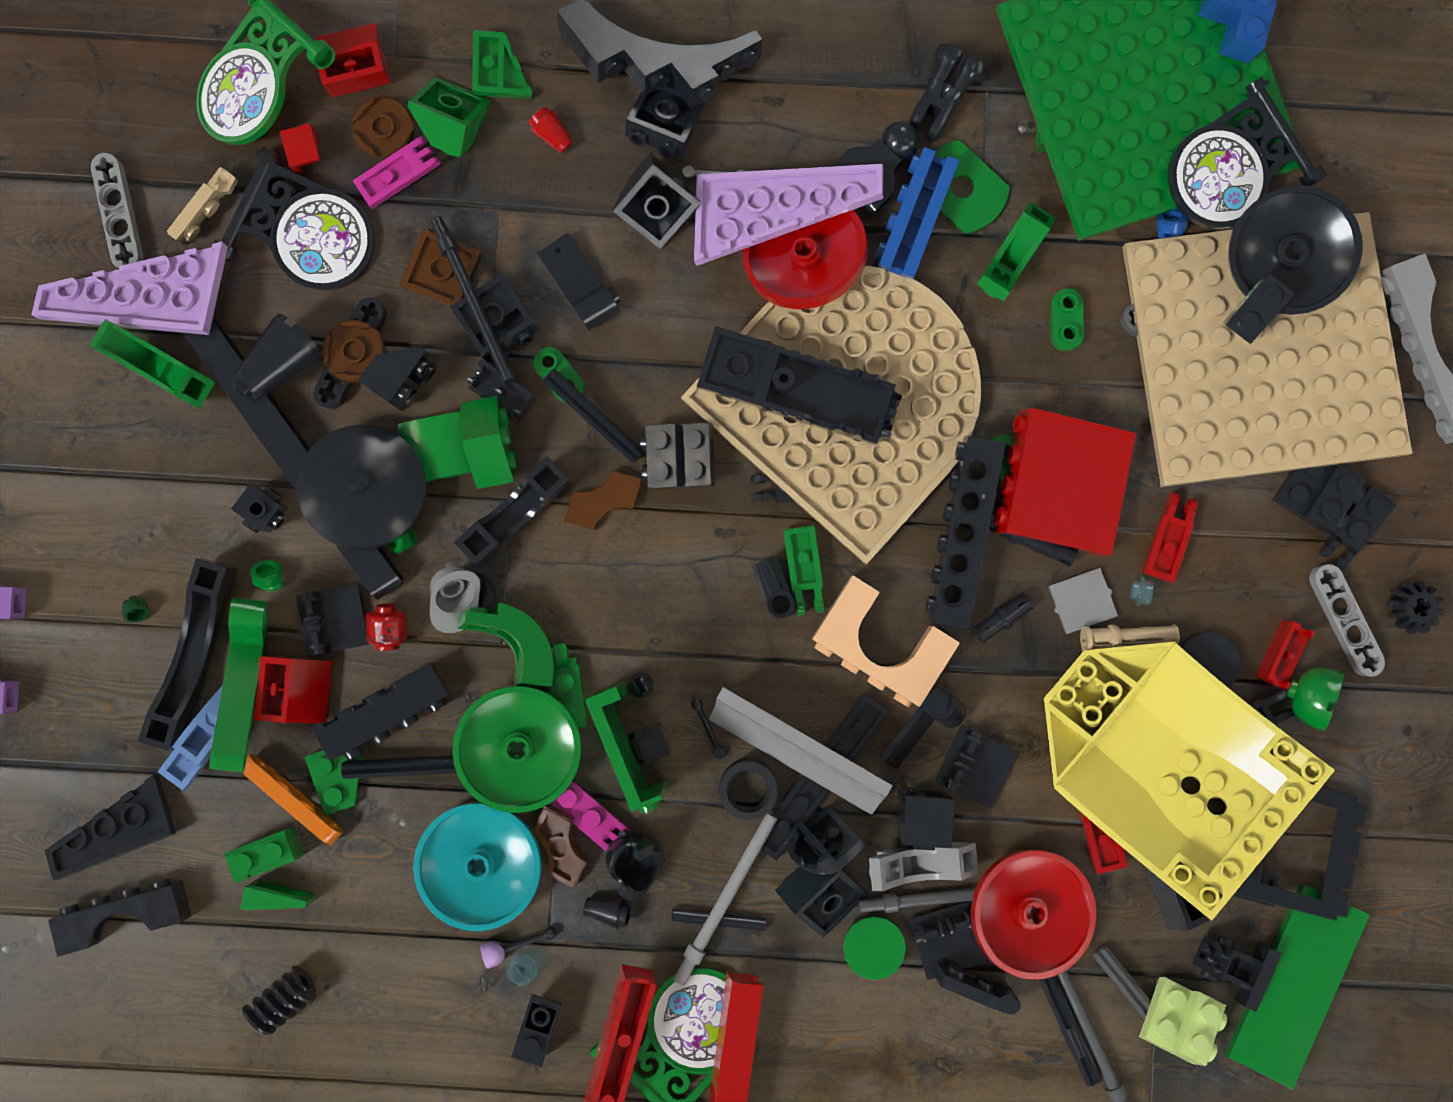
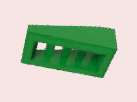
(266, 895)

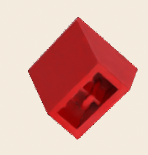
(357, 61)
(293, 690)

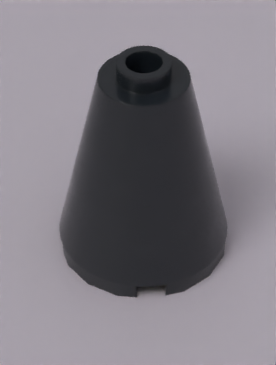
(275, 359)

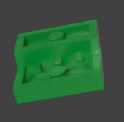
(437, 445)

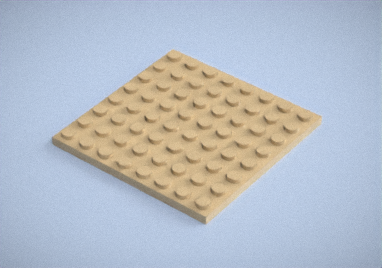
(1295, 399)

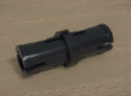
(1003, 617)

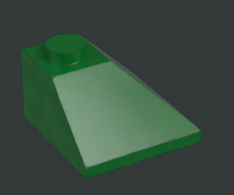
(448, 115)

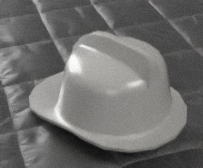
(452, 594)

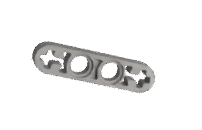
(121, 211)
(1351, 617)

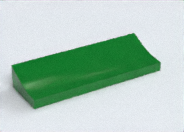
(1299, 993)

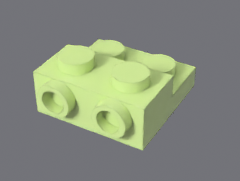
(1183, 1022)

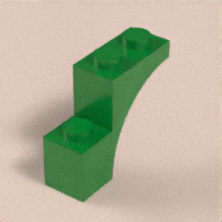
(152, 363)

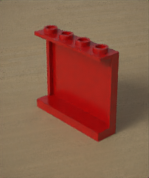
(1065, 481)

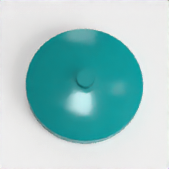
(477, 867)

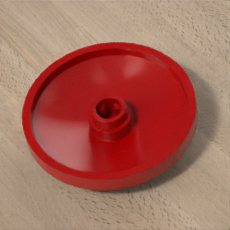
(809, 263)
(1033, 914)

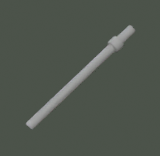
(695, 951)

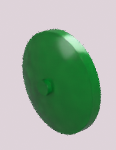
(516, 749)

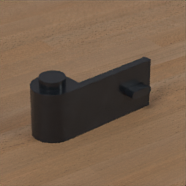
(579, 282)
(938, 706)

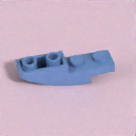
(193, 746)

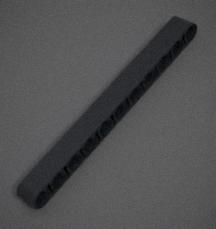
(284, 445)

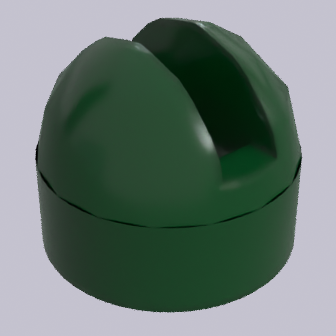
(135, 609)

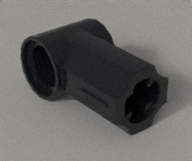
(773, 585)

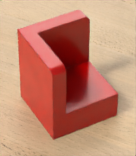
(301, 146)

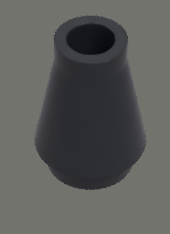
(610, 911)

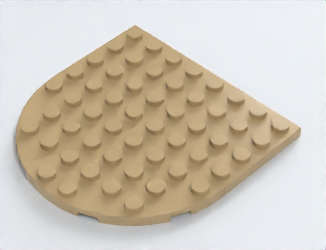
(845, 484)

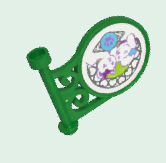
(246, 82)
(684, 1034)

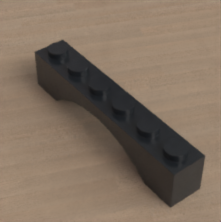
(204, 610)

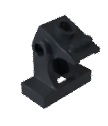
(1249, 973)

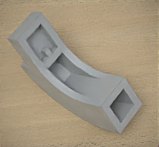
(908, 865)

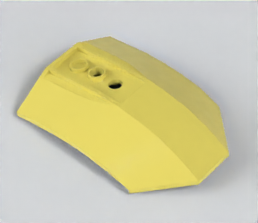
(1142, 721)

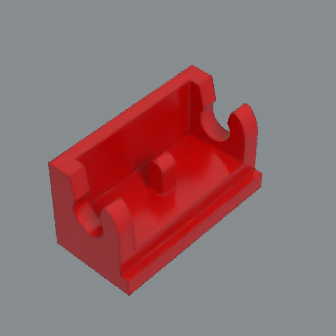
(1284, 654)

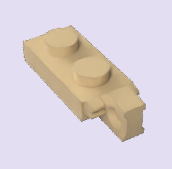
(202, 204)

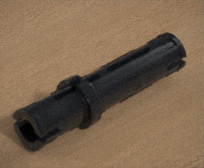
(1057, 552)

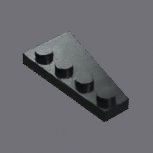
(127, 825)

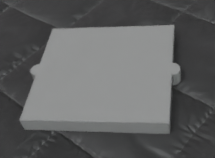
(1082, 600)

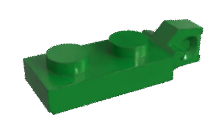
(568, 684)

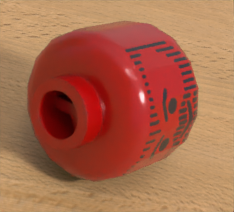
(386, 627)

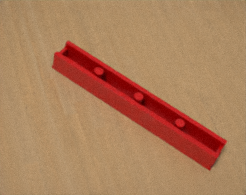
(621, 1035)
(736, 1038)

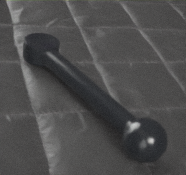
(719, 751)

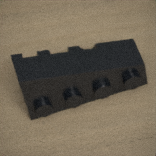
(381, 713)

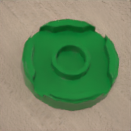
(874, 947)

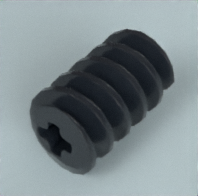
(281, 1003)

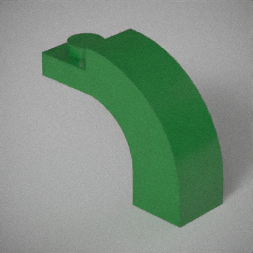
(1016, 251)
(524, 637)

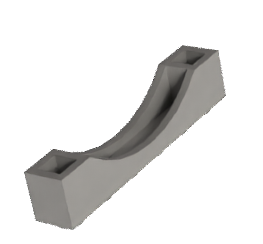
(1410, 293)

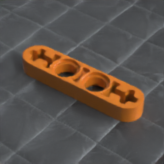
(292, 800)

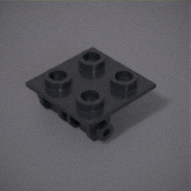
(332, 619)
(976, 766)
(946, 938)

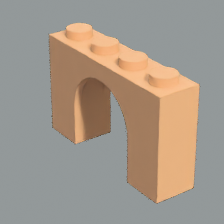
(910, 678)

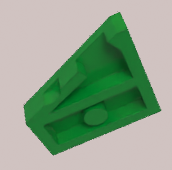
(496, 68)
(332, 790)

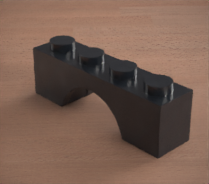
(514, 513)
(83, 927)

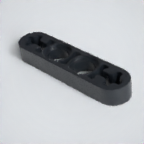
(324, 382)

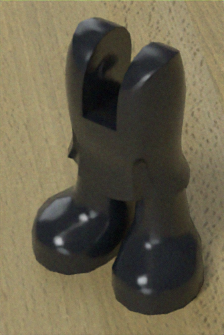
(941, 98)

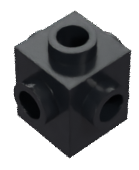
(260, 509)

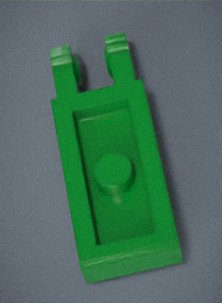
(804, 566)

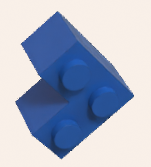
(1245, 23)

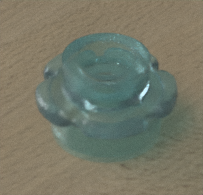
(1142, 591)
(518, 977)

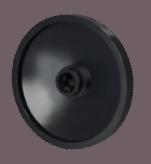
(1301, 240)
(361, 487)

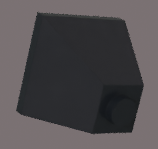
(655, 201)
(820, 899)

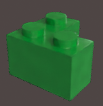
(487, 441)

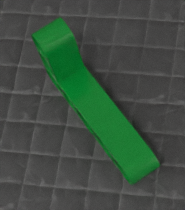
(237, 703)

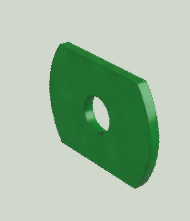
(988, 192)

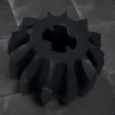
(1421, 617)

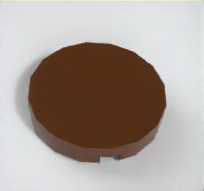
(382, 127)
(351, 349)

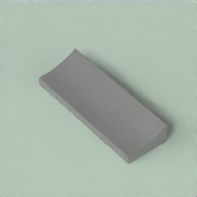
(799, 751)

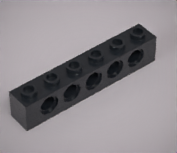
(959, 611)

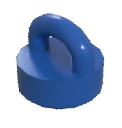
(1171, 224)

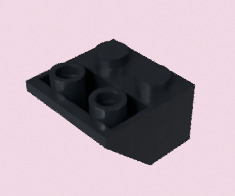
(398, 375)

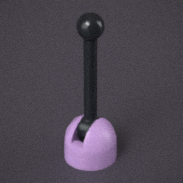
(494, 952)

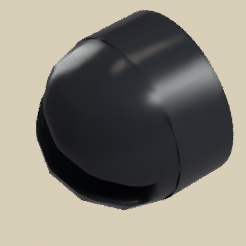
(647, 682)

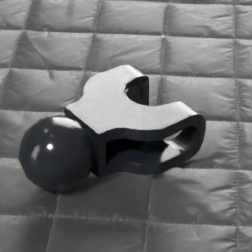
(897, 143)

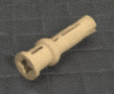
(1116, 637)

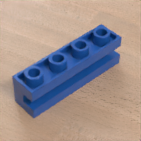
(917, 214)

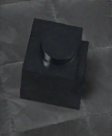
(649, 744)

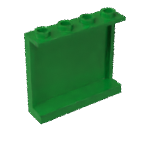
(620, 752)

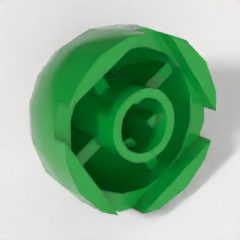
(1315, 696)

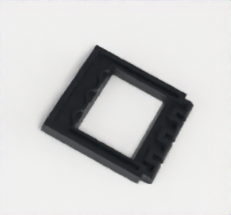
(1339, 871)

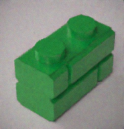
(264, 854)

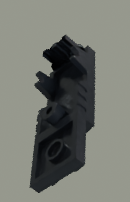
(799, 386)

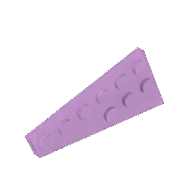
(761, 205)
(146, 294)

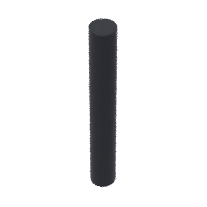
(727, 920)

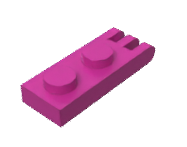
(396, 172)
(589, 814)

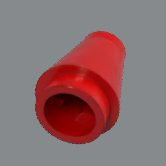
(550, 129)

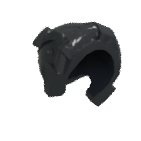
(634, 862)

